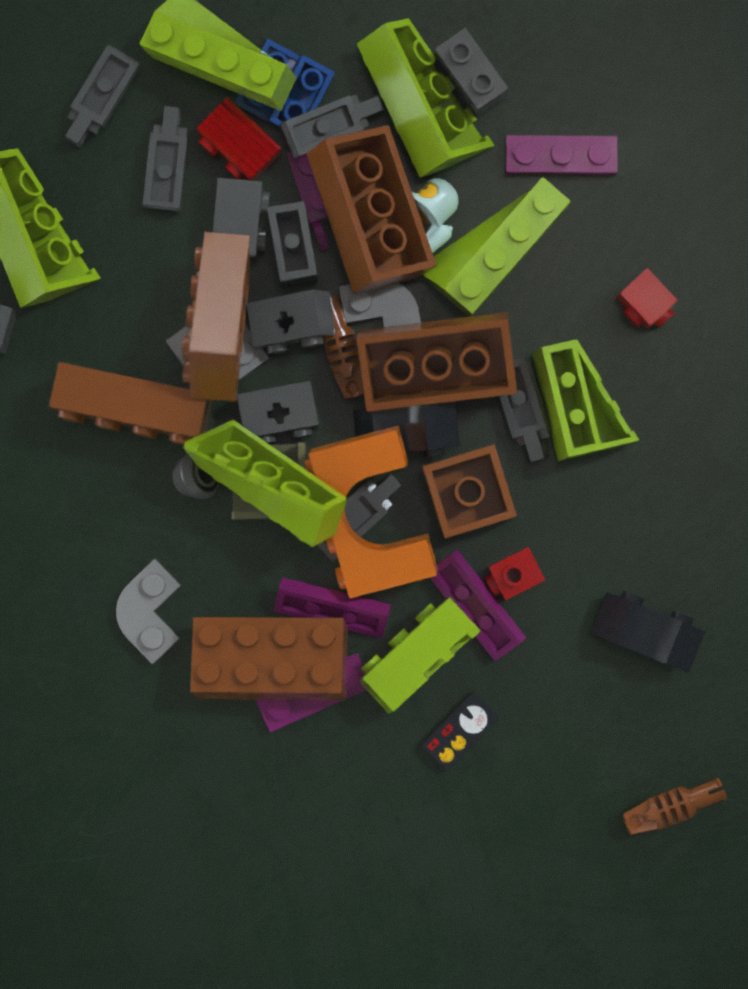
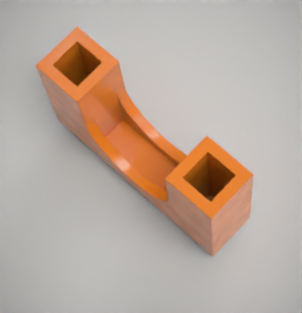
(364, 564)

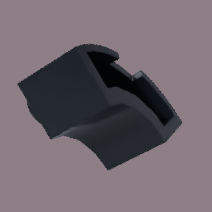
(422, 427)
(647, 631)

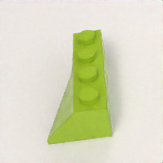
(207, 47)
(420, 99)
(32, 241)
(486, 255)
(269, 481)

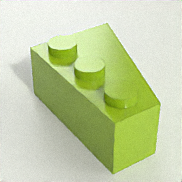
(577, 403)
(417, 654)

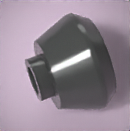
(192, 480)

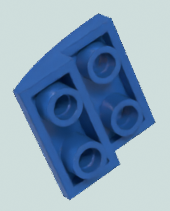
(305, 94)

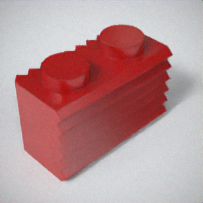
(237, 141)

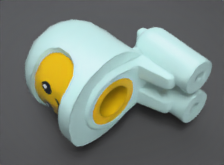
(435, 205)

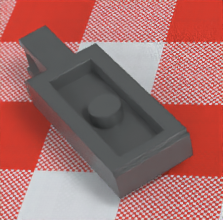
(100, 94)
(328, 121)
(166, 163)
(527, 413)
(366, 507)

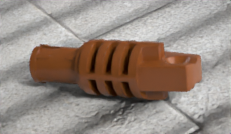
(343, 354)
(672, 807)

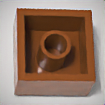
(468, 491)

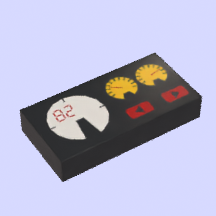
(460, 731)

